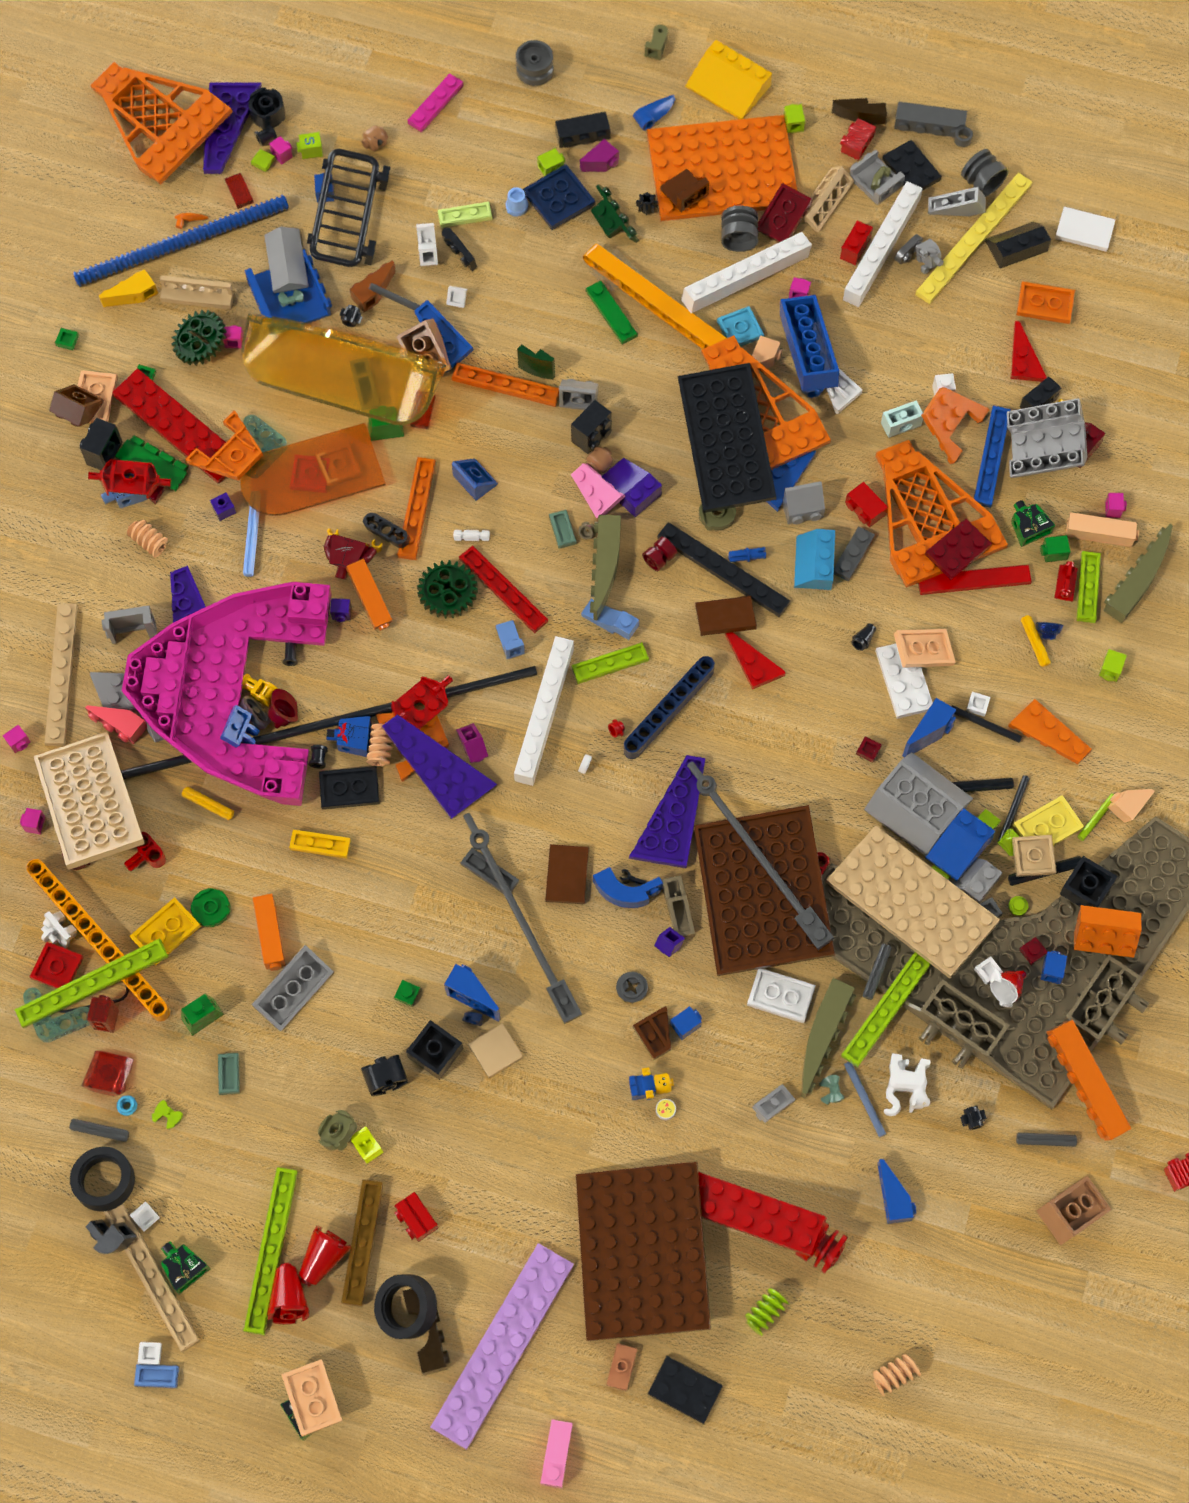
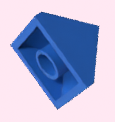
(473, 477)

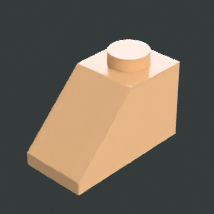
(767, 351)
(1129, 803)

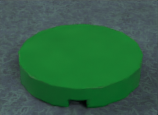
(210, 907)

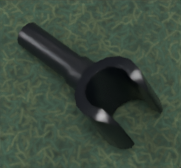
(631, 878)

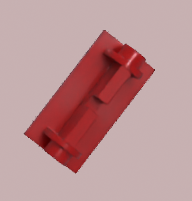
(1066, 582)

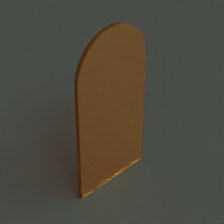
(313, 472)

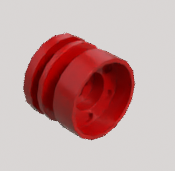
(827, 1249)

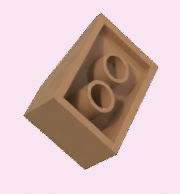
(425, 340)
(1073, 1210)

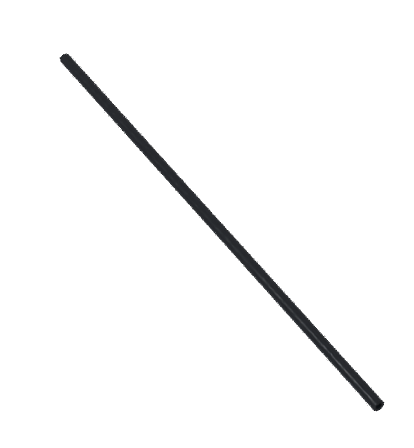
(334, 721)

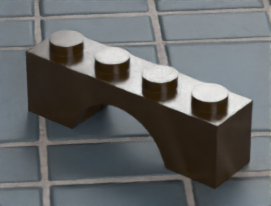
(431, 1356)

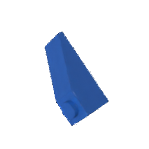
(895, 1197)

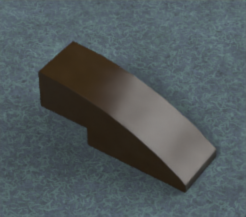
(859, 108)

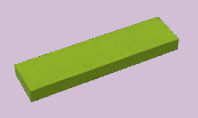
(1088, 587)
(610, 663)

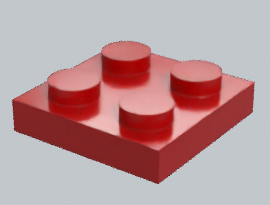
(56, 966)

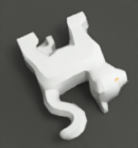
(907, 1082)

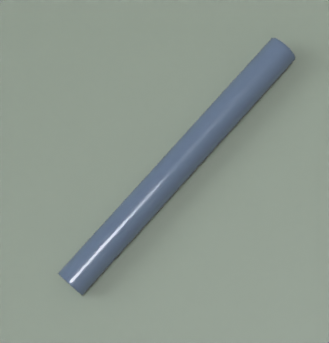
(865, 1099)

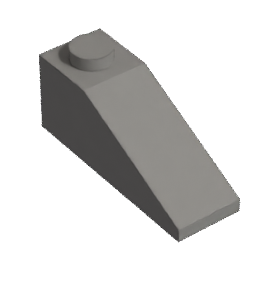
(959, 203)

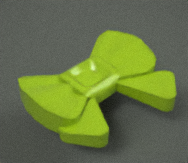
(162, 1109)

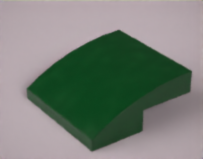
(537, 364)

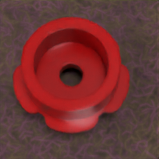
(616, 728)

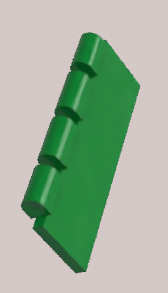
(134, 451)

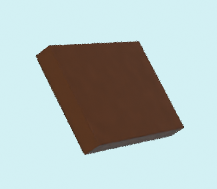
(725, 616)
(567, 874)

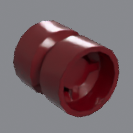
(661, 552)

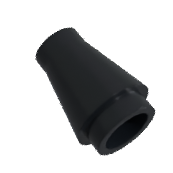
(863, 638)

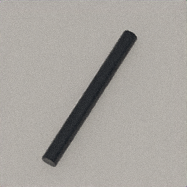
(988, 725)
(1015, 805)

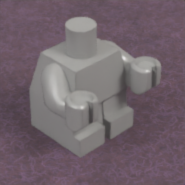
(929, 254)

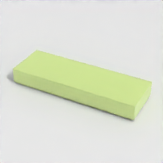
(464, 214)

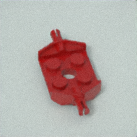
(143, 483)
(430, 694)

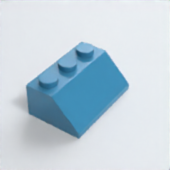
(815, 559)

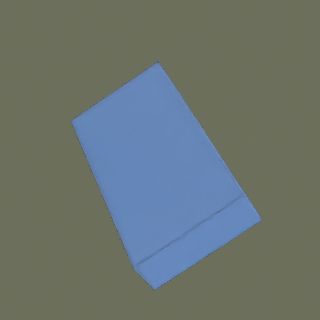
(156, 1376)

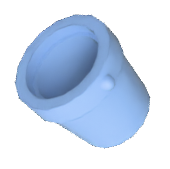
(516, 202)

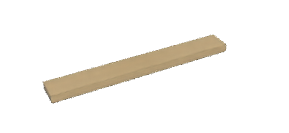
(155, 1283)

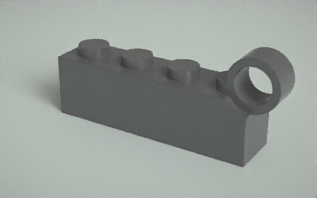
(933, 121)

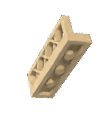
(824, 193)
(196, 293)

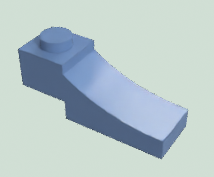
(613, 621)

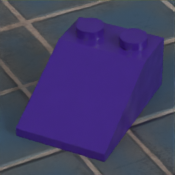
(635, 483)

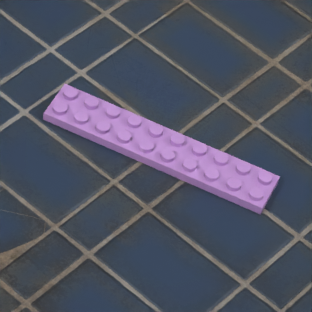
(502, 1346)

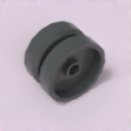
(534, 62)

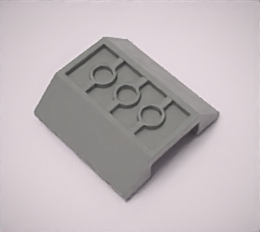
(1047, 438)
(917, 803)

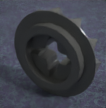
(633, 978)

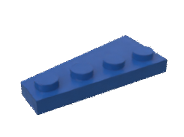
(455, 344)
(787, 476)

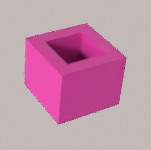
(281, 150)
(799, 288)
(234, 337)
(1115, 505)
(16, 739)
(32, 821)

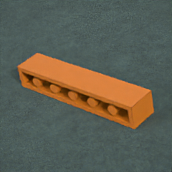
(1088, 1080)

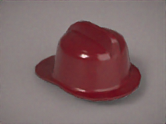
(282, 708)

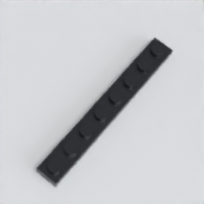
(725, 570)

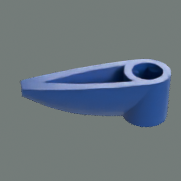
(649, 114)

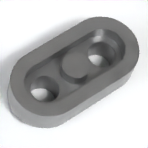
(908, 249)
(259, 717)

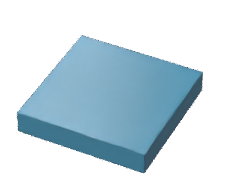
(741, 325)

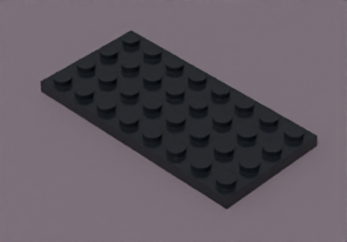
(726, 438)

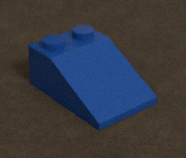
(933, 726)
(960, 844)
(467, 989)

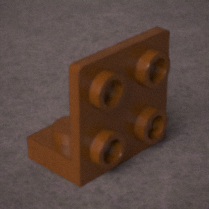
(685, 190)

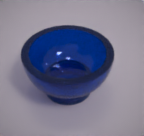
(1048, 630)

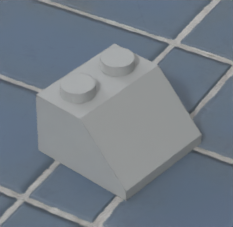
(577, 394)
(804, 503)
(978, 879)

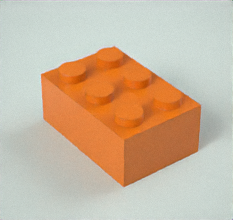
(1107, 931)

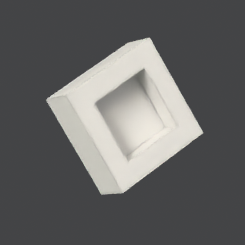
(456, 296)
(978, 704)
(986, 969)
(144, 1216)
(149, 1353)

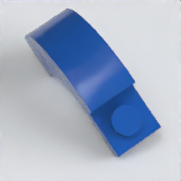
(624, 895)

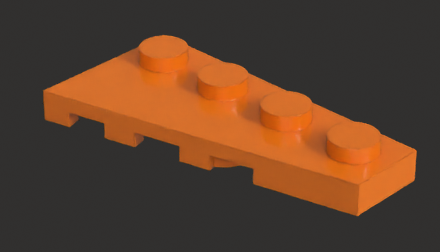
(1044, 727)

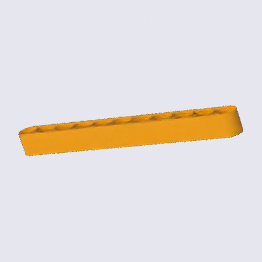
(653, 298)
(91, 933)

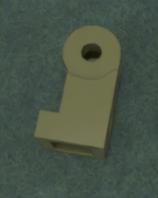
(656, 47)

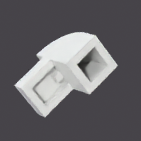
(427, 244)

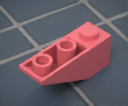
(122, 721)

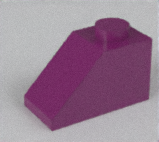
(600, 158)
(472, 743)

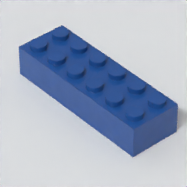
(809, 343)

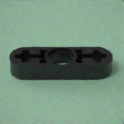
(389, 537)

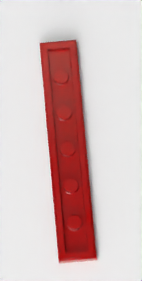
(977, 580)
(503, 589)

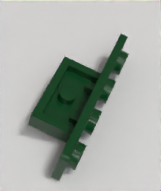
(610, 217)

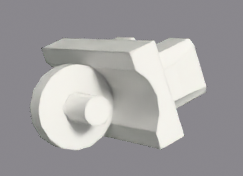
(55, 932)

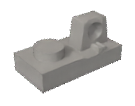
(773, 1103)

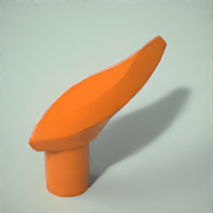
(188, 217)

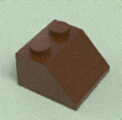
(75, 405)

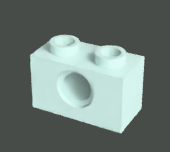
(902, 419)

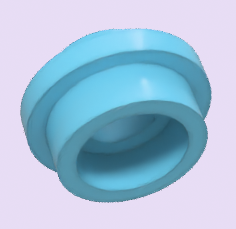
(122, 1101)

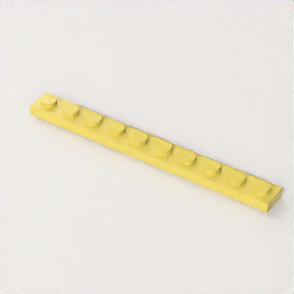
(973, 238)

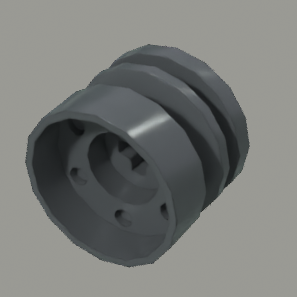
(984, 172)
(739, 228)

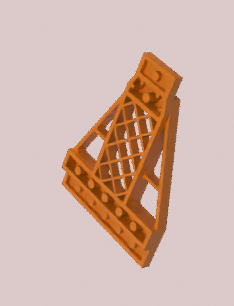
(180, 137)
(788, 439)
(902, 463)

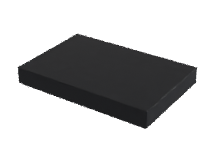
(349, 787)

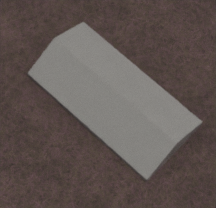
(286, 259)
(292, 988)

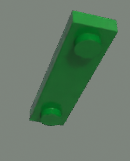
(611, 312)

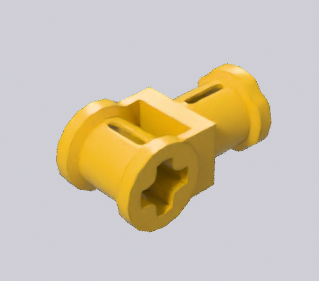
(260, 689)

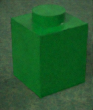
(1055, 548)

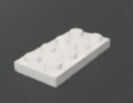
(905, 685)

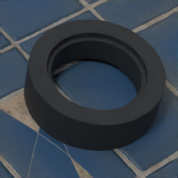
(115, 1198)
(383, 1304)

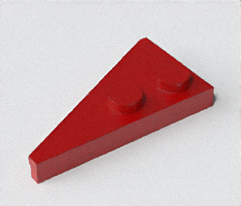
(1024, 360)
(756, 667)

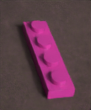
(435, 102)

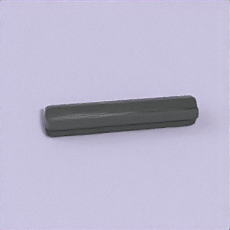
(877, 971)
(99, 1130)
(1046, 1139)

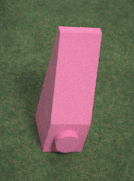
(556, 1454)

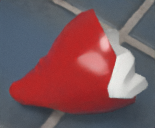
(1007, 986)

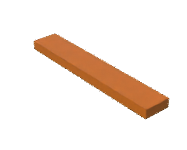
(506, 384)
(417, 506)

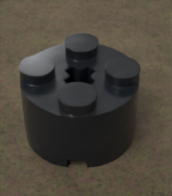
(266, 107)
(384, 1075)

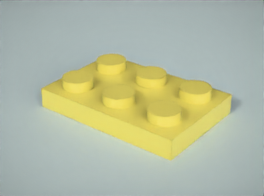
(1051, 819)

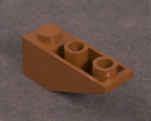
(360, 291)

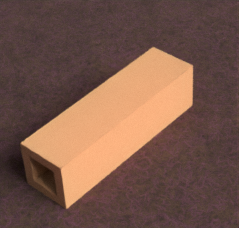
(1101, 529)

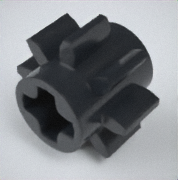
(646, 203)
(351, 316)
(973, 1118)

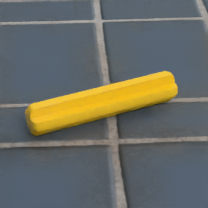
(1035, 641)
(207, 803)

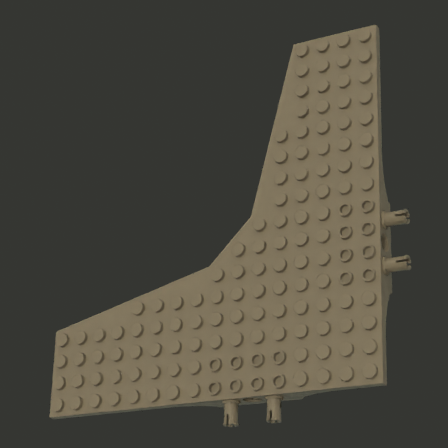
(1094, 987)

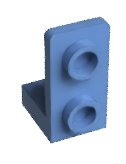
(510, 640)

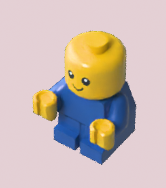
(647, 1086)

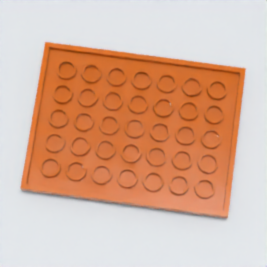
(738, 157)

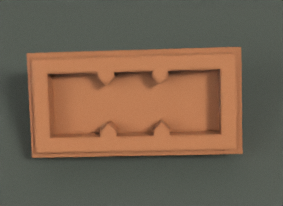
(621, 1367)

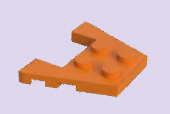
(944, 416)
(234, 457)
(432, 729)

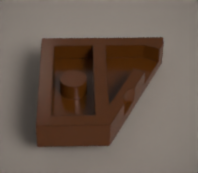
(655, 1033)

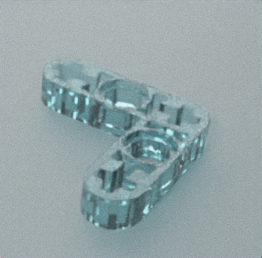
(262, 426)
(54, 1024)

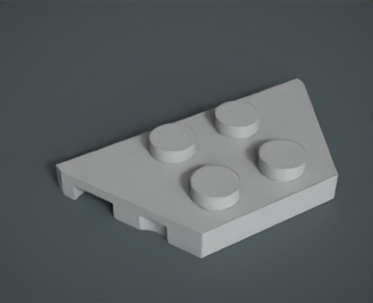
(110, 690)

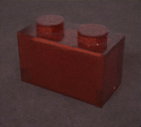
(102, 1014)

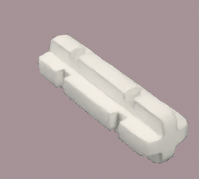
(471, 535)

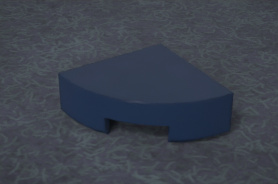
(473, 1018)

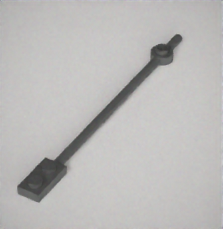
(807, 919)
(557, 991)

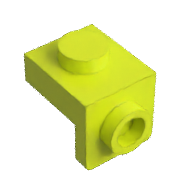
(366, 1145)

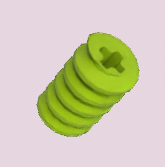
(765, 1311)

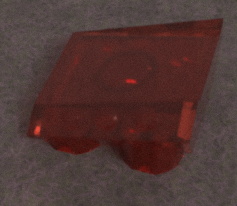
(107, 1073)

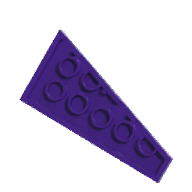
(223, 139)
(185, 594)
(443, 773)
(672, 823)

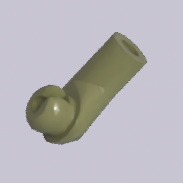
(877, 178)

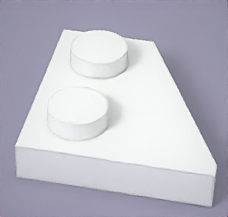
(843, 394)

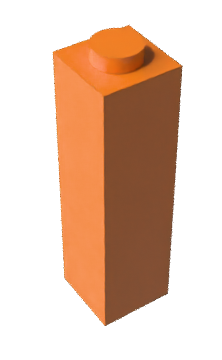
(369, 595)
(269, 932)

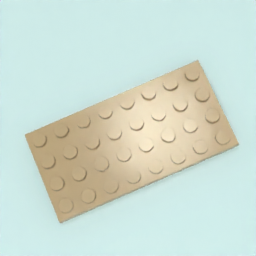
(88, 800)
(913, 901)

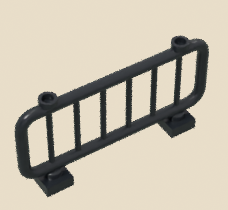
(375, 176)

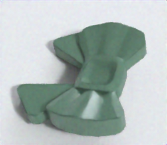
(284, 300)
(832, 1083)

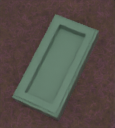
(562, 529)
(228, 1074)

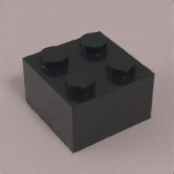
(591, 427)
(100, 443)
(1088, 884)
(434, 1050)

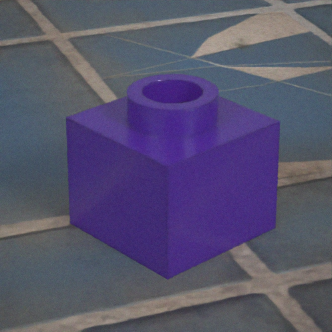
(223, 506)
(340, 609)
(669, 942)

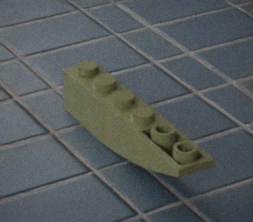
(606, 560)
(1138, 578)
(824, 1030)

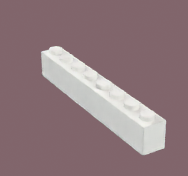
(882, 244)
(746, 272)
(544, 711)

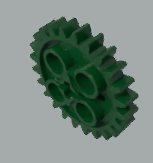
(191, 348)
(437, 601)

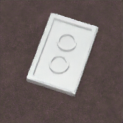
(1085, 229)
(781, 995)

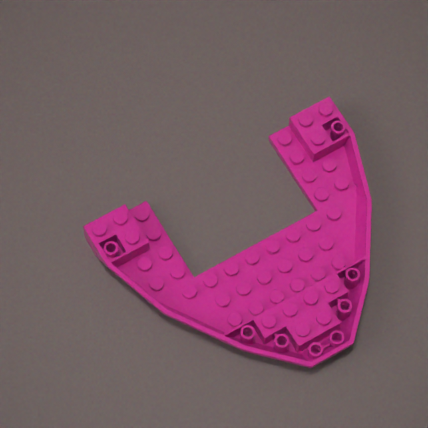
(194, 674)

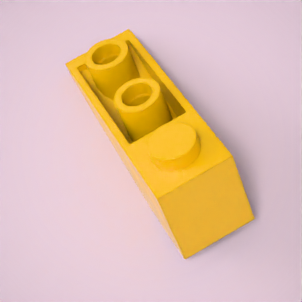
(130, 291)

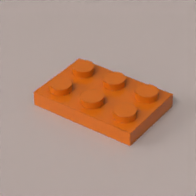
(1045, 302)

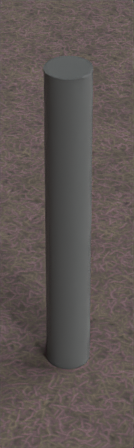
(390, 295)

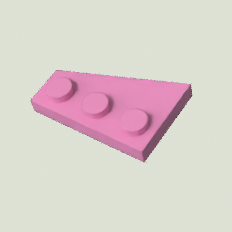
(598, 493)

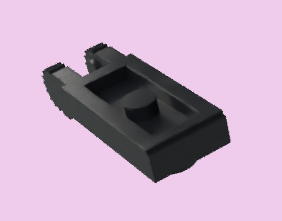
(458, 247)

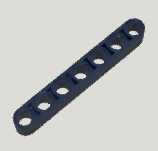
(665, 715)

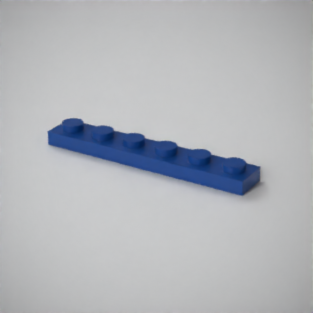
(991, 456)

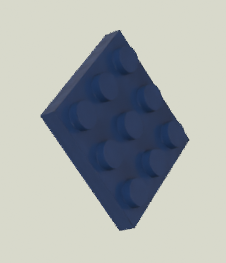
(559, 196)

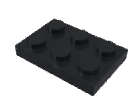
(913, 164)
(685, 1390)

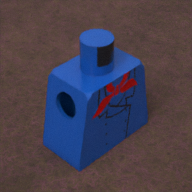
(352, 735)

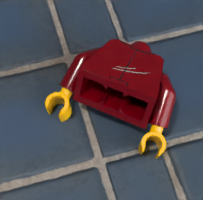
(345, 551)

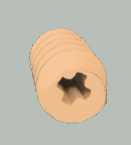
(147, 537)
(378, 746)
(895, 1373)

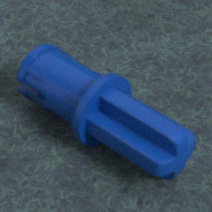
(747, 554)

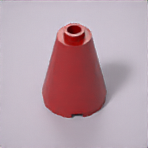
(321, 1256)
(287, 1297)

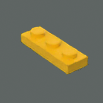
(320, 844)

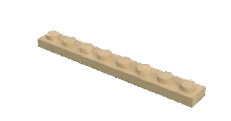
(61, 675)

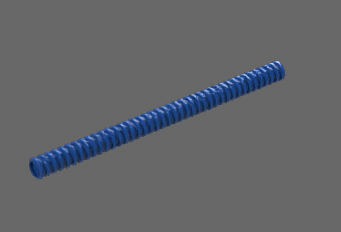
(181, 240)

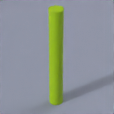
(1095, 819)

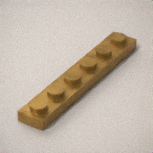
(362, 1243)

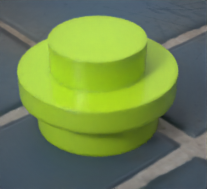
(1018, 905)

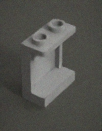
(863, 173)
(129, 620)

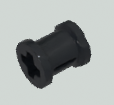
(265, 135)
(318, 756)

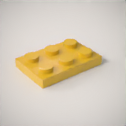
(170, 924)

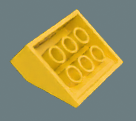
(729, 80)

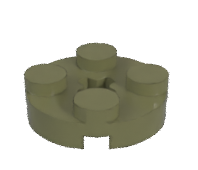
(719, 522)
(337, 1140)

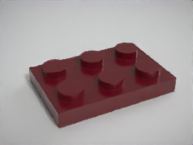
(784, 213)
(958, 549)

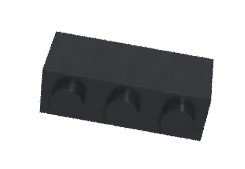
(582, 129)

